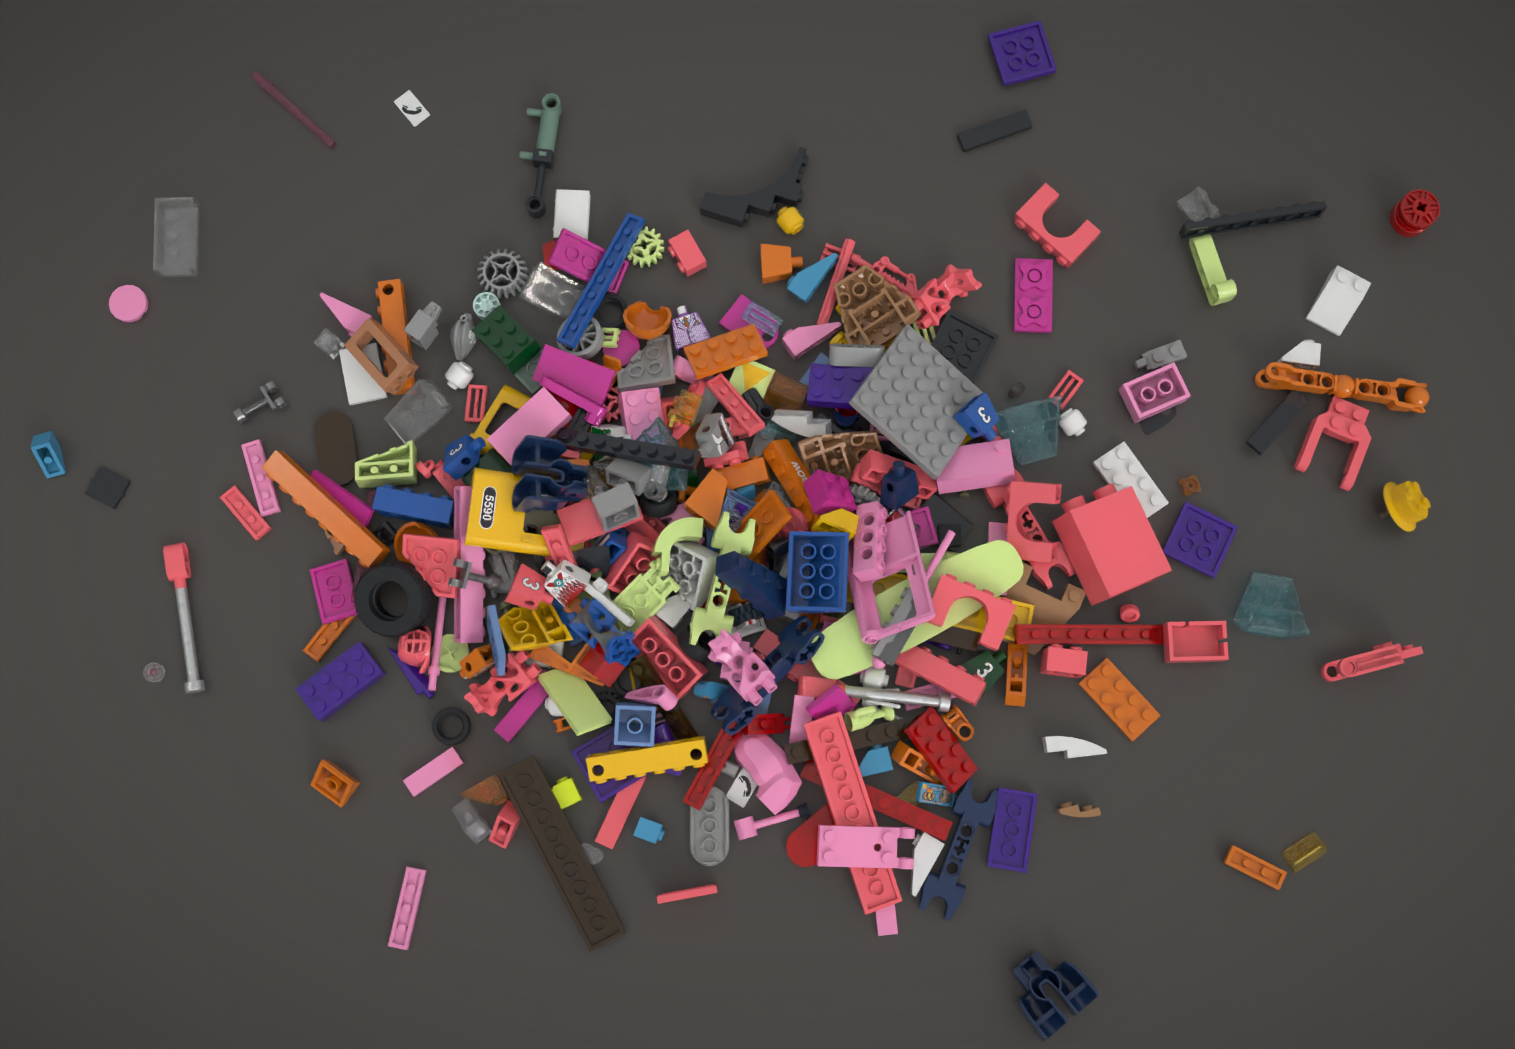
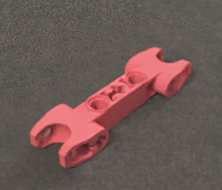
(998, 496)

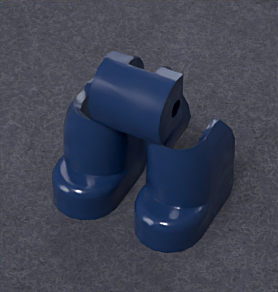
(541, 492)
(1065, 980)

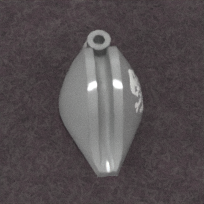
(462, 337)

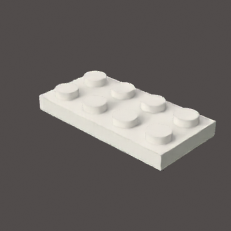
(1124, 470)

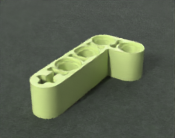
(1209, 267)

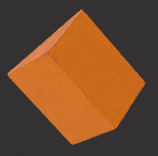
(334, 782)

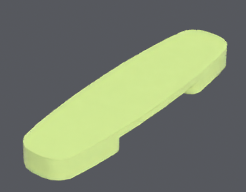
(988, 566)

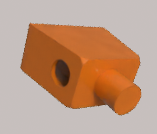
(777, 263)

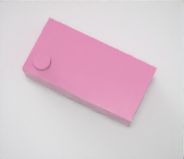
(538, 417)
(978, 467)

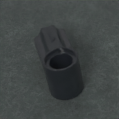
(757, 403)

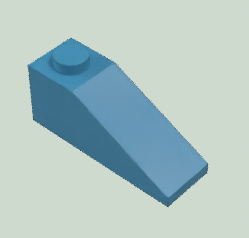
(809, 279)

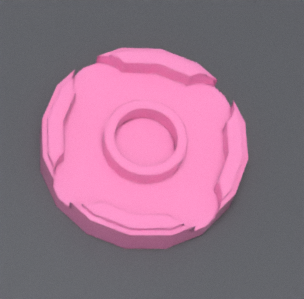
(128, 303)

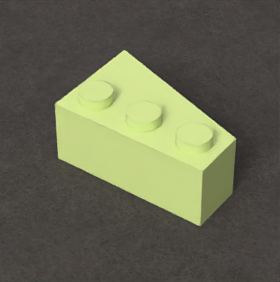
(389, 468)

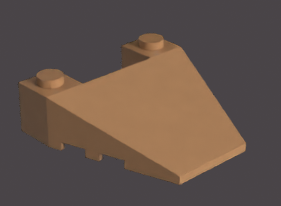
(1047, 608)

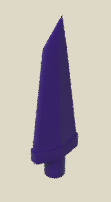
(417, 680)

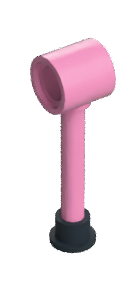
(748, 827)

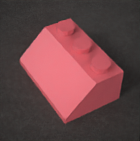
(630, 562)

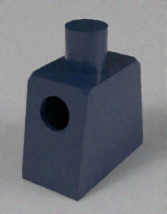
(898, 486)

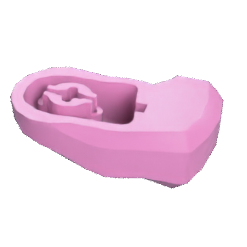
(768, 769)

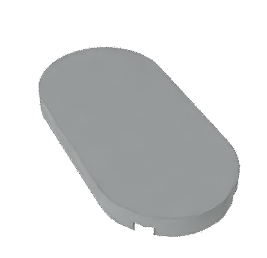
(710, 829)

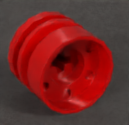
(1414, 213)

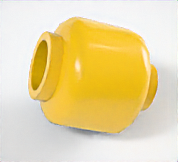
(790, 220)

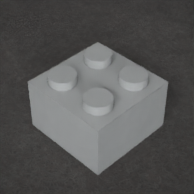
(615, 506)

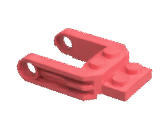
(1346, 423)
(1381, 657)

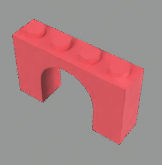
(1065, 249)
(1021, 496)
(997, 610)

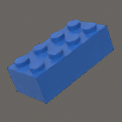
(414, 507)

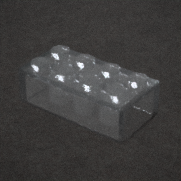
(176, 237)

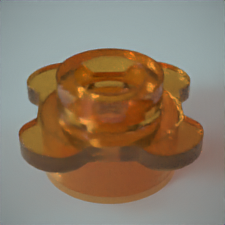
(1190, 480)

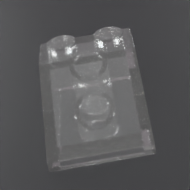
(551, 291)
(418, 410)

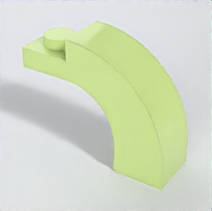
(680, 530)

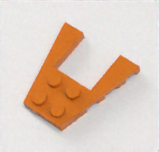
(551, 658)

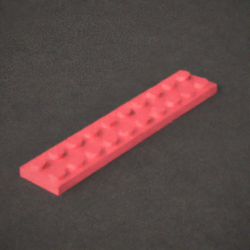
(849, 803)

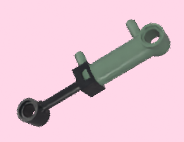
(543, 154)

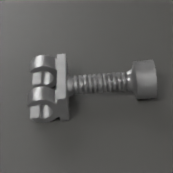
(270, 387)
(492, 581)

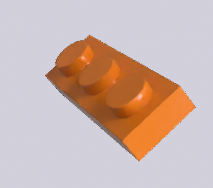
(1255, 867)

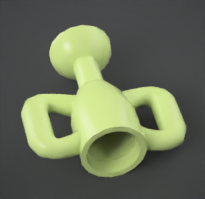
(865, 716)

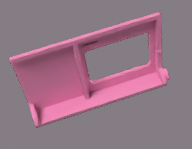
(900, 554)

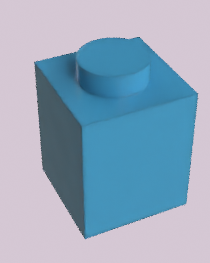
(649, 830)

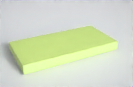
(575, 701)

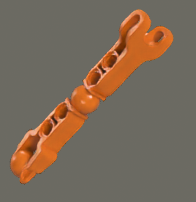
(1343, 386)

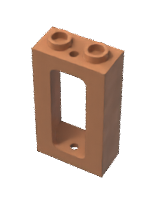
(405, 365)

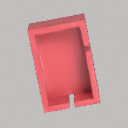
(1195, 641)

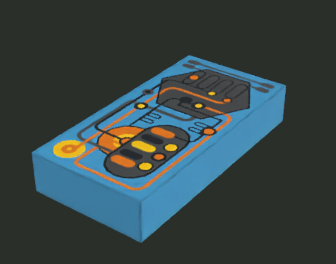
(934, 794)

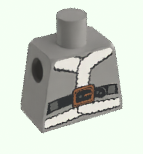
(714, 436)

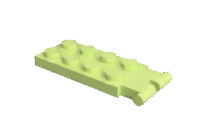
(644, 597)

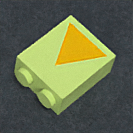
(750, 376)

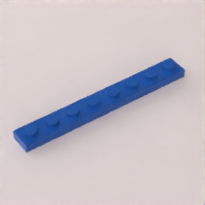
(601, 280)

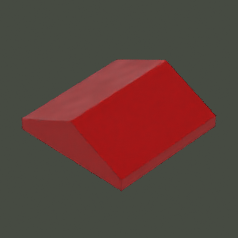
(596, 665)

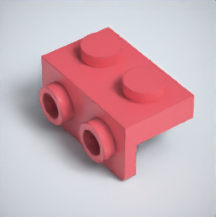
(733, 456)

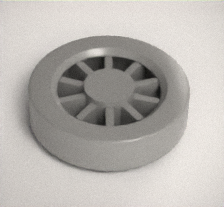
(588, 334)

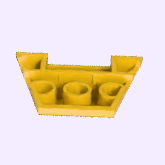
(533, 628)

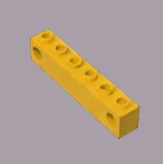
(645, 759)

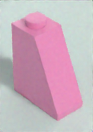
(799, 717)

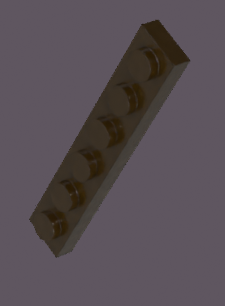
(675, 717)

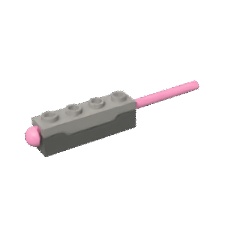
(889, 648)

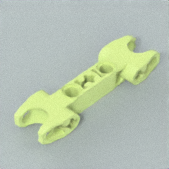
(713, 616)

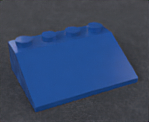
(817, 572)

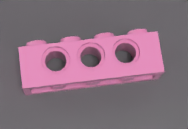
(870, 541)

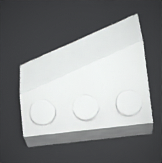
(693, 570)

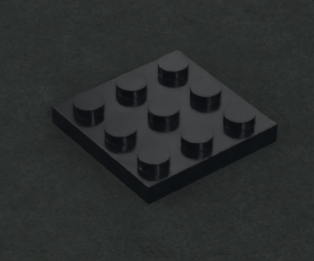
(964, 344)

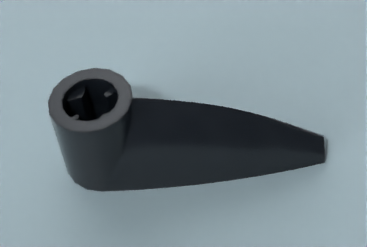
(776, 553)

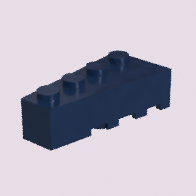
(753, 582)

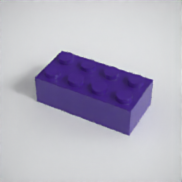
(834, 385)
(340, 681)

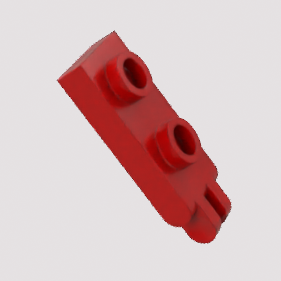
(767, 724)

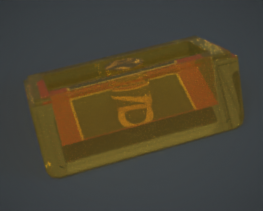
(1304, 852)

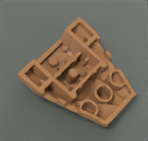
(873, 308)
(837, 451)

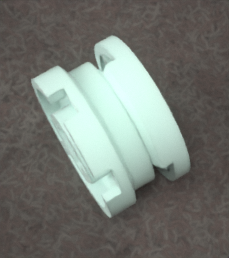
(485, 304)

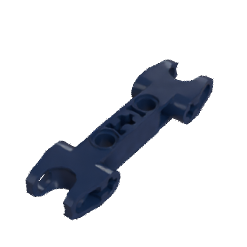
(793, 649)
(946, 884)

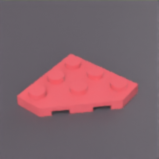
(434, 561)

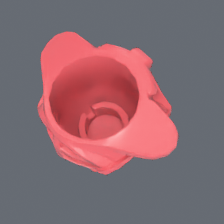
(415, 648)

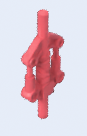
(884, 262)

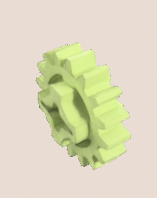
(653, 244)

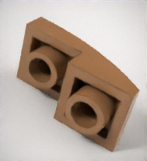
(1070, 810)

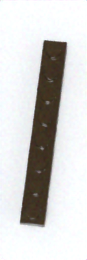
(859, 739)

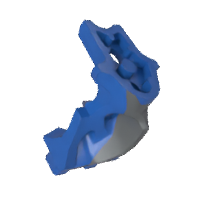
(612, 641)

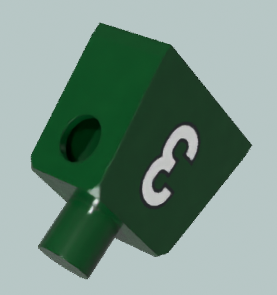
(986, 667)

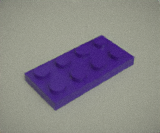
(1012, 830)

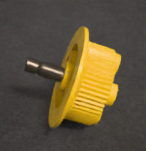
(1405, 504)

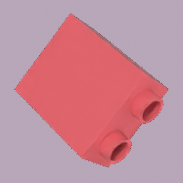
(1110, 543)

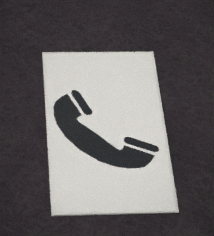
(411, 108)
(741, 788)

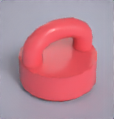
(424, 470)
(1129, 613)

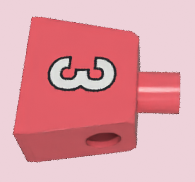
(528, 589)

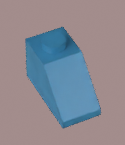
(48, 454)
(876, 761)

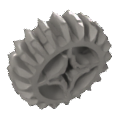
(511, 262)

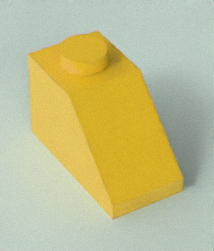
(837, 521)

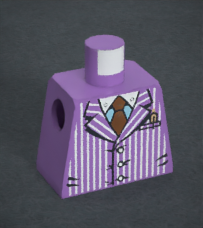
(687, 329)

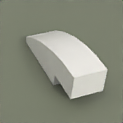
(802, 422)
(1071, 746)

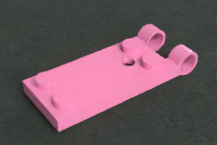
(855, 846)

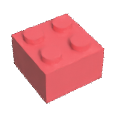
(1063, 662)

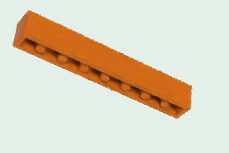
(325, 509)

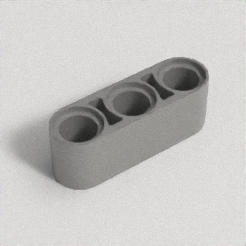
(855, 355)

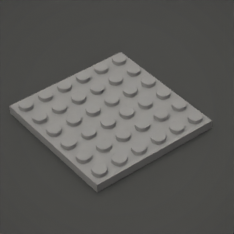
(914, 400)

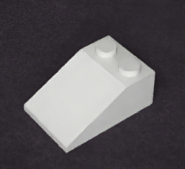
(1338, 300)

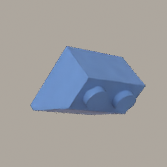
(634, 724)

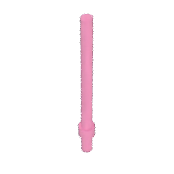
(434, 669)

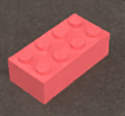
(667, 657)

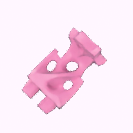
(727, 650)

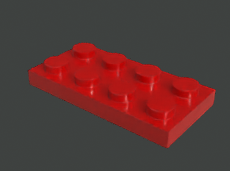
(941, 750)

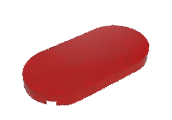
(803, 841)

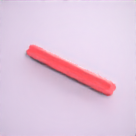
(838, 275)

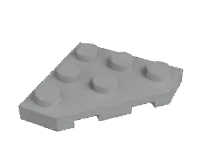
(649, 367)

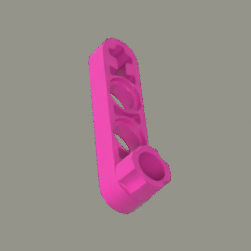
(595, 410)

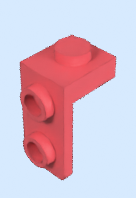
(445, 479)

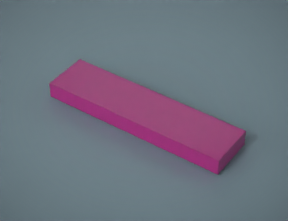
(354, 505)
(522, 711)

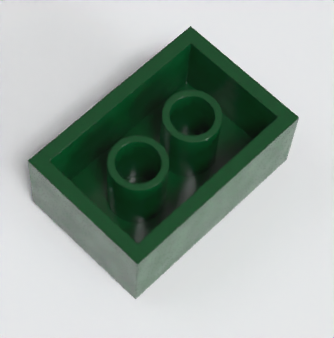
(506, 339)

